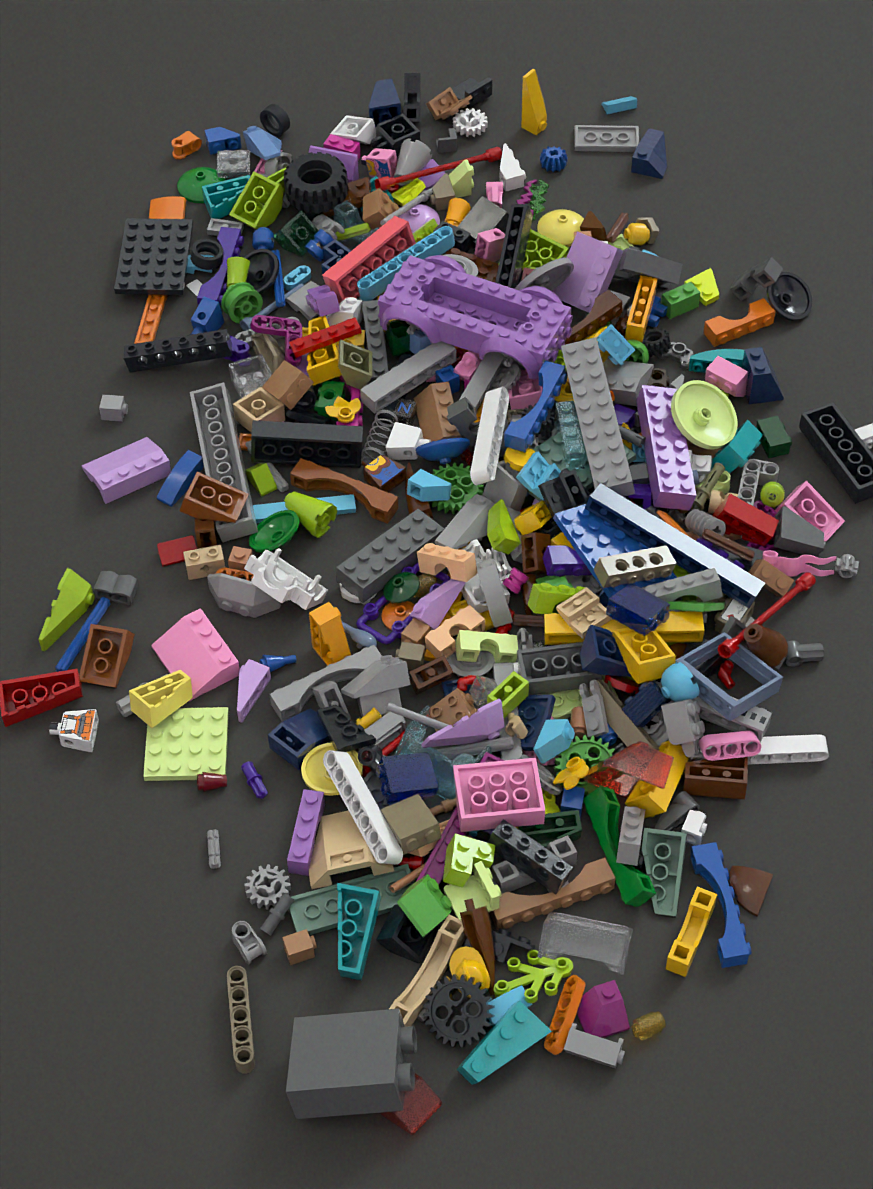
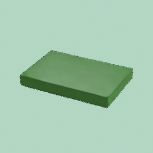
(695, 605)

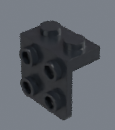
(478, 90)

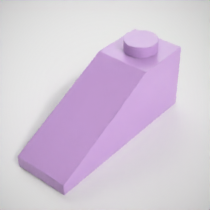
(435, 605)
(252, 682)

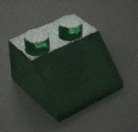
(296, 234)

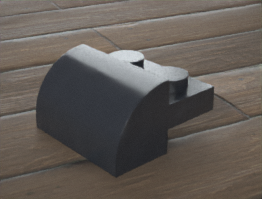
(563, 493)

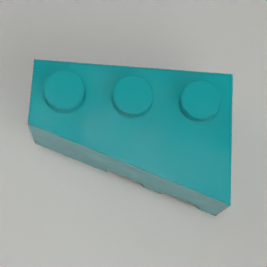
(222, 196)

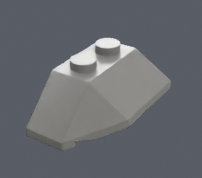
(240, 596)

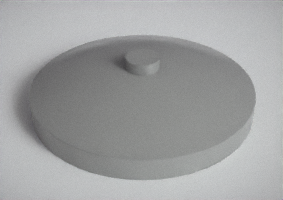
(548, 275)

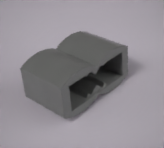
(116, 587)

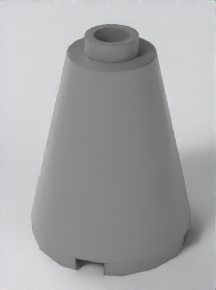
(412, 158)

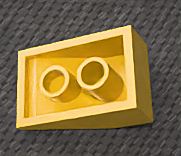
(644, 655)

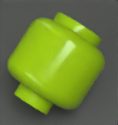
(775, 488)

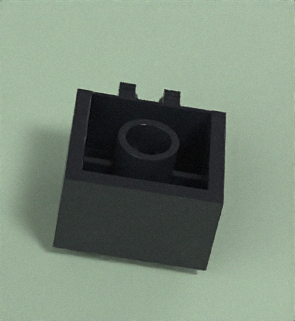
(393, 132)

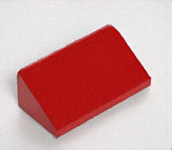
(172, 551)

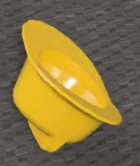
(469, 963)

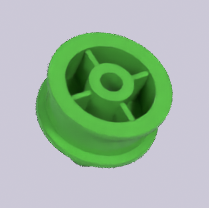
(241, 301)

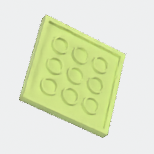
(187, 744)

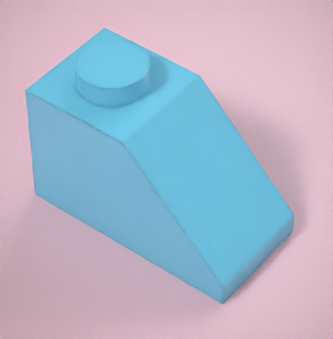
(553, 739)

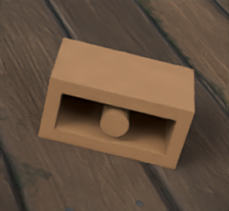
(774, 579)

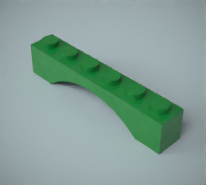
(604, 812)

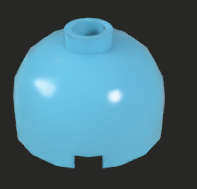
(677, 683)

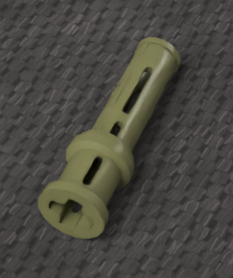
(704, 492)

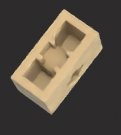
(203, 561)

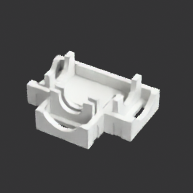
(284, 581)
(472, 589)

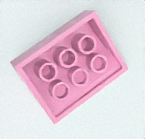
(198, 652)
(498, 792)

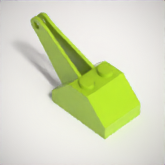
(260, 200)

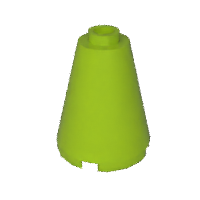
(312, 512)

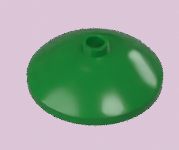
(191, 183)
(274, 531)

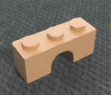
(459, 562)
(440, 640)

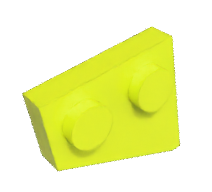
(408, 192)
(706, 285)

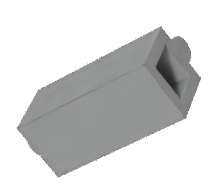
(594, 1047)

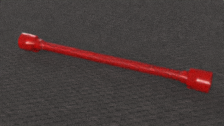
(386, 183)
(804, 582)

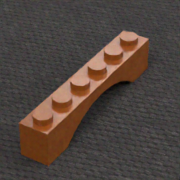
(312, 477)

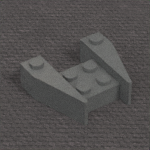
(637, 263)

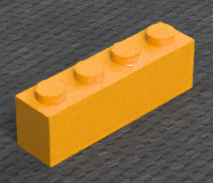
(641, 308)

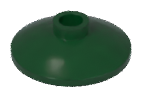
(401, 587)

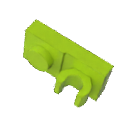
(425, 230)

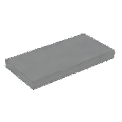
(606, 138)

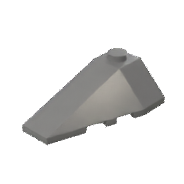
(468, 524)

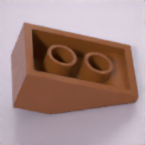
(213, 500)
(105, 655)

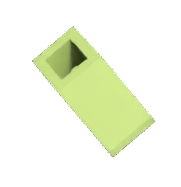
(462, 179)

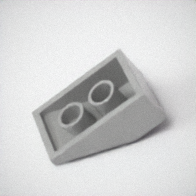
(379, 677)

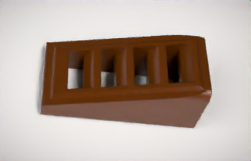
(526, 591)

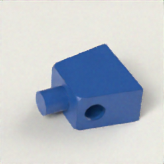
(207, 316)

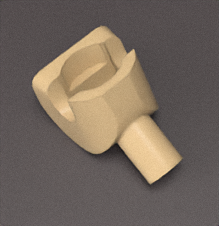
(515, 726)

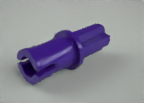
(254, 779)

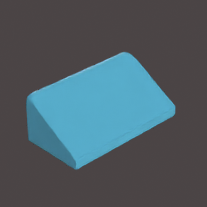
(620, 105)

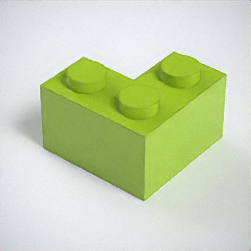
(462, 855)

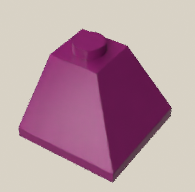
(603, 1011)

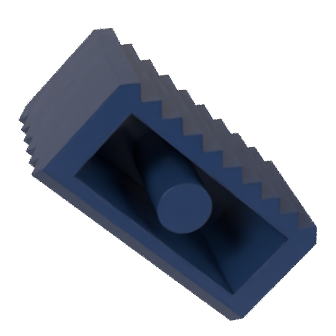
(645, 704)

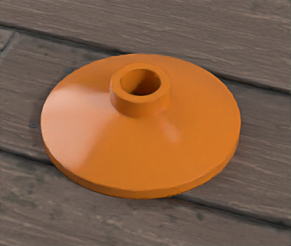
(391, 612)

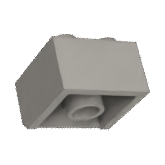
(684, 724)

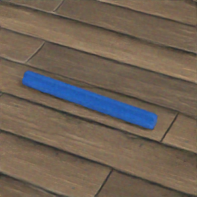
(278, 284)
(82, 636)

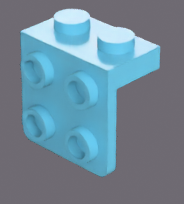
(615, 344)

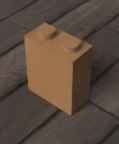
(288, 384)

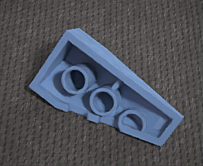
(262, 143)

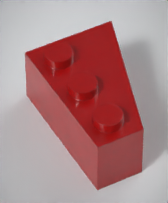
(746, 520)

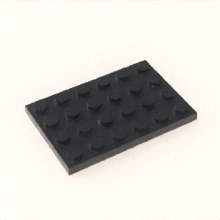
(154, 256)

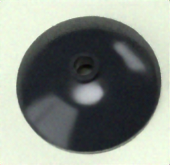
(262, 269)
(790, 297)

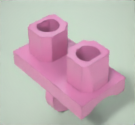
(467, 365)

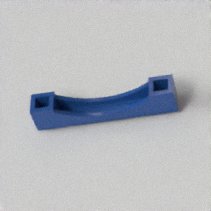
(521, 433)
(707, 862)

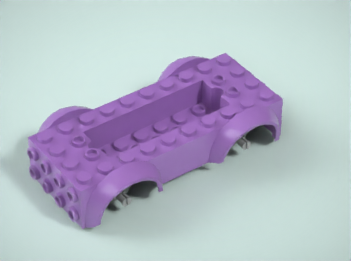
(433, 291)

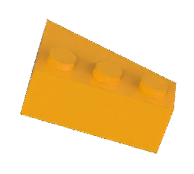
(328, 634)

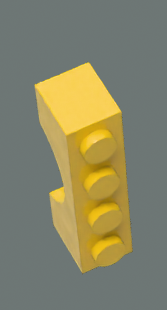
(692, 931)

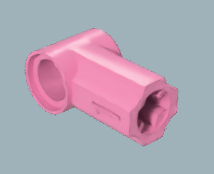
(494, 192)

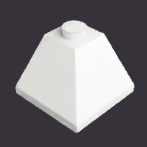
(356, 129)

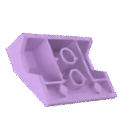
(592, 271)
(128, 469)

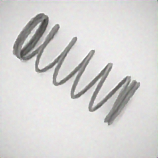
(376, 441)

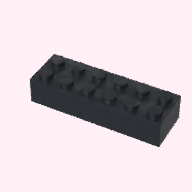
(313, 442)
(840, 449)

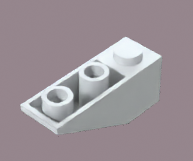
(510, 171)

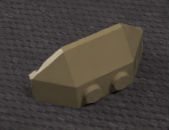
(269, 348)

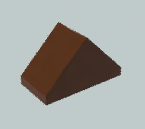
(592, 224)

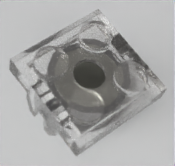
(233, 163)

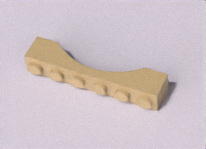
(448, 939)

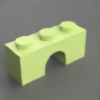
(501, 646)

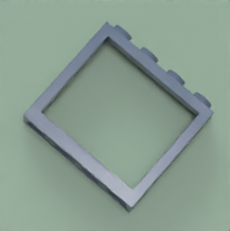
(746, 660)

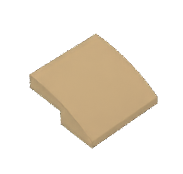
(582, 611)

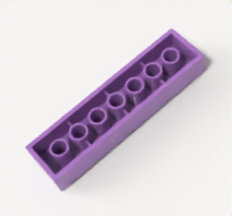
(665, 450)

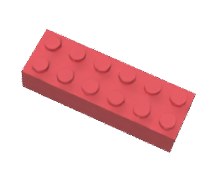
(369, 255)

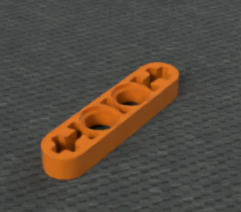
(564, 1014)

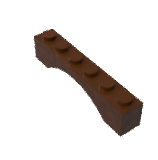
(605, 308)

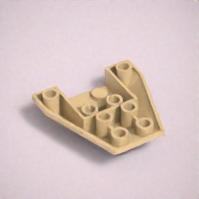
(340, 849)

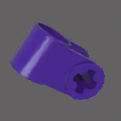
(240, 350)

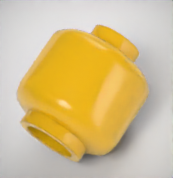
(637, 234)

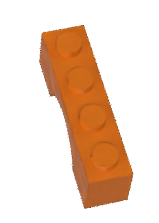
(721, 330)

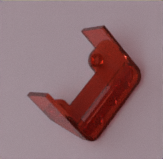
(629, 766)

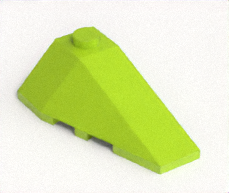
(70, 605)

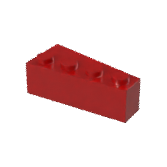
(36, 694)

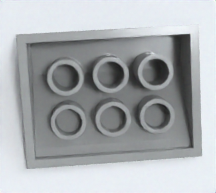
(627, 380)

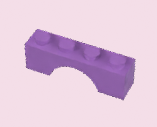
(305, 829)

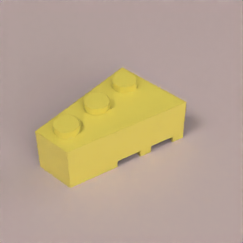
(161, 697)

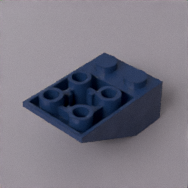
(297, 737)

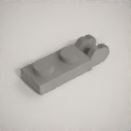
(328, 225)
(593, 709)

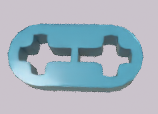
(298, 276)

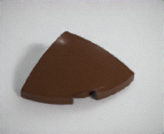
(750, 887)

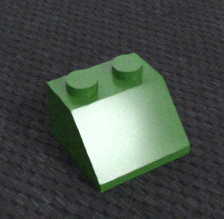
(425, 904)

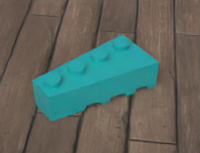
(356, 924)
(507, 1039)

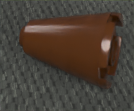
(766, 644)

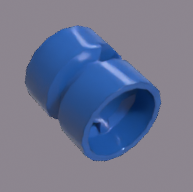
(322, 239)

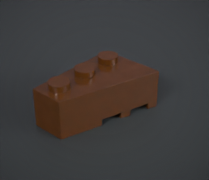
(717, 778)

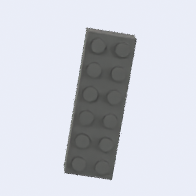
(387, 555)

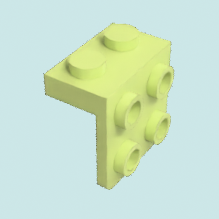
(477, 887)

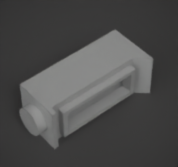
(386, 729)

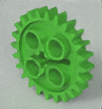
(461, 487)
(581, 749)

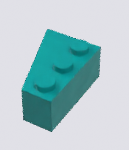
(739, 448)

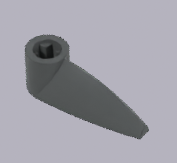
(677, 812)

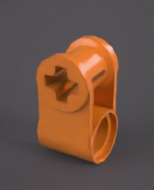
(185, 145)

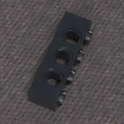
(530, 856)

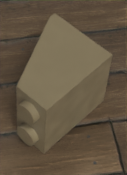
(412, 823)

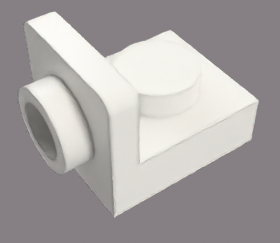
(701, 463)

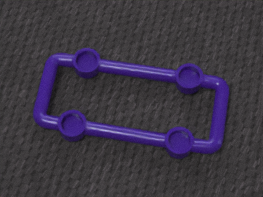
(371, 612)

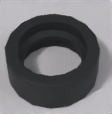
(280, 116)
(207, 263)

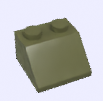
(355, 364)

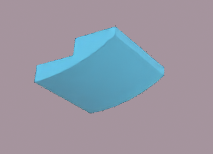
(537, 472)

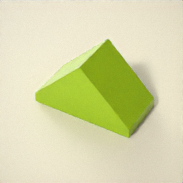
(261, 478)

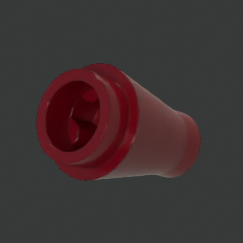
(210, 781)

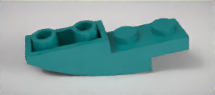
(700, 361)

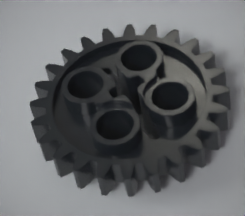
(473, 1023)

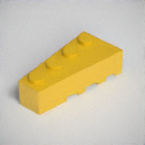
(653, 798)

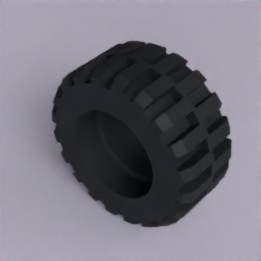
(315, 168)

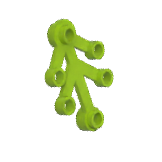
(559, 968)

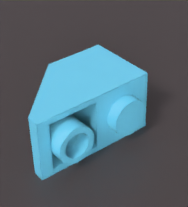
(428, 487)

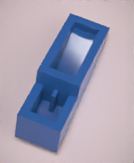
(180, 478)

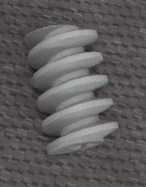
(698, 521)

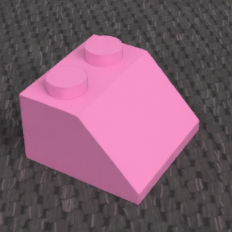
(727, 377)

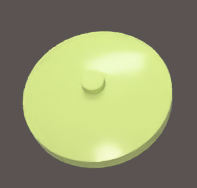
(704, 414)

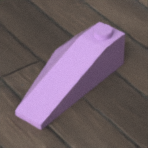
(477, 728)

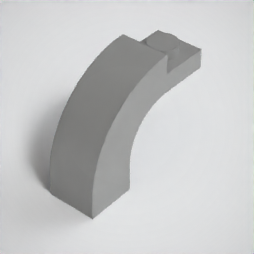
(494, 592)

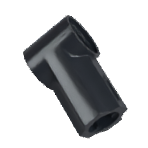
(365, 760)

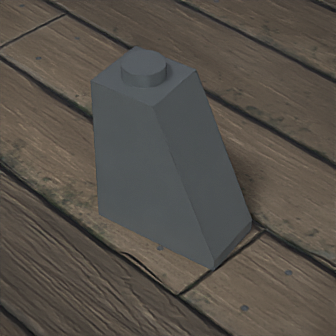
(797, 534)

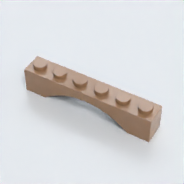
(593, 880)

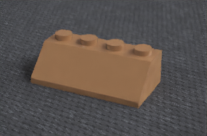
(433, 412)

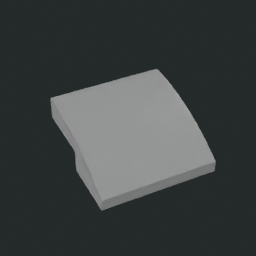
(299, 303)

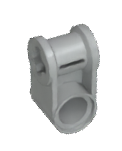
(248, 945)

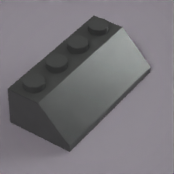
(553, 668)

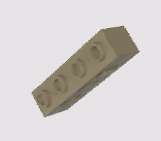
(634, 566)

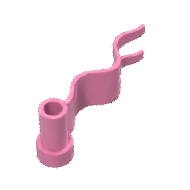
(795, 566)

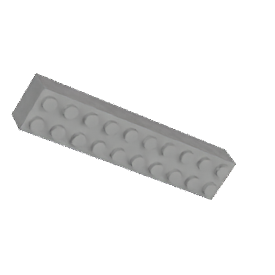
(597, 416)
(223, 453)

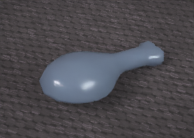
(362, 637)

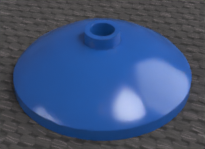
(443, 449)

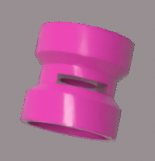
(515, 580)

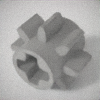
(846, 566)

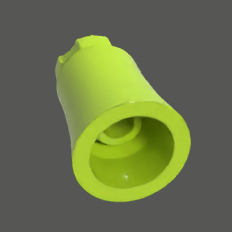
(237, 270)

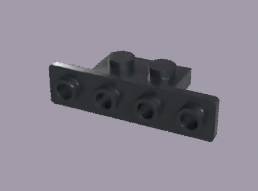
(502, 943)

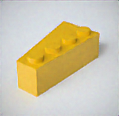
(324, 361)

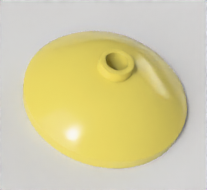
(560, 226)
(315, 773)

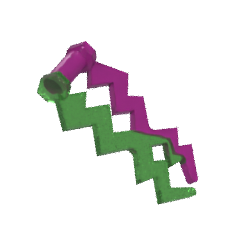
(536, 204)

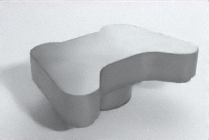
(678, 353)

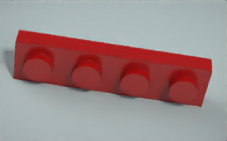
(325, 337)

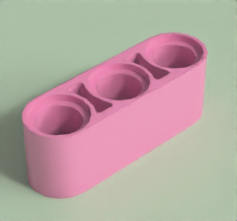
(721, 741)

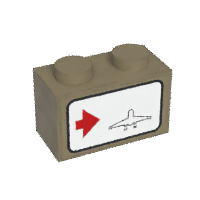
(734, 609)

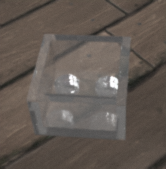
(249, 374)

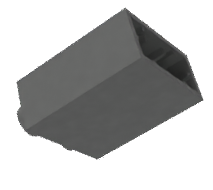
(350, 1063)

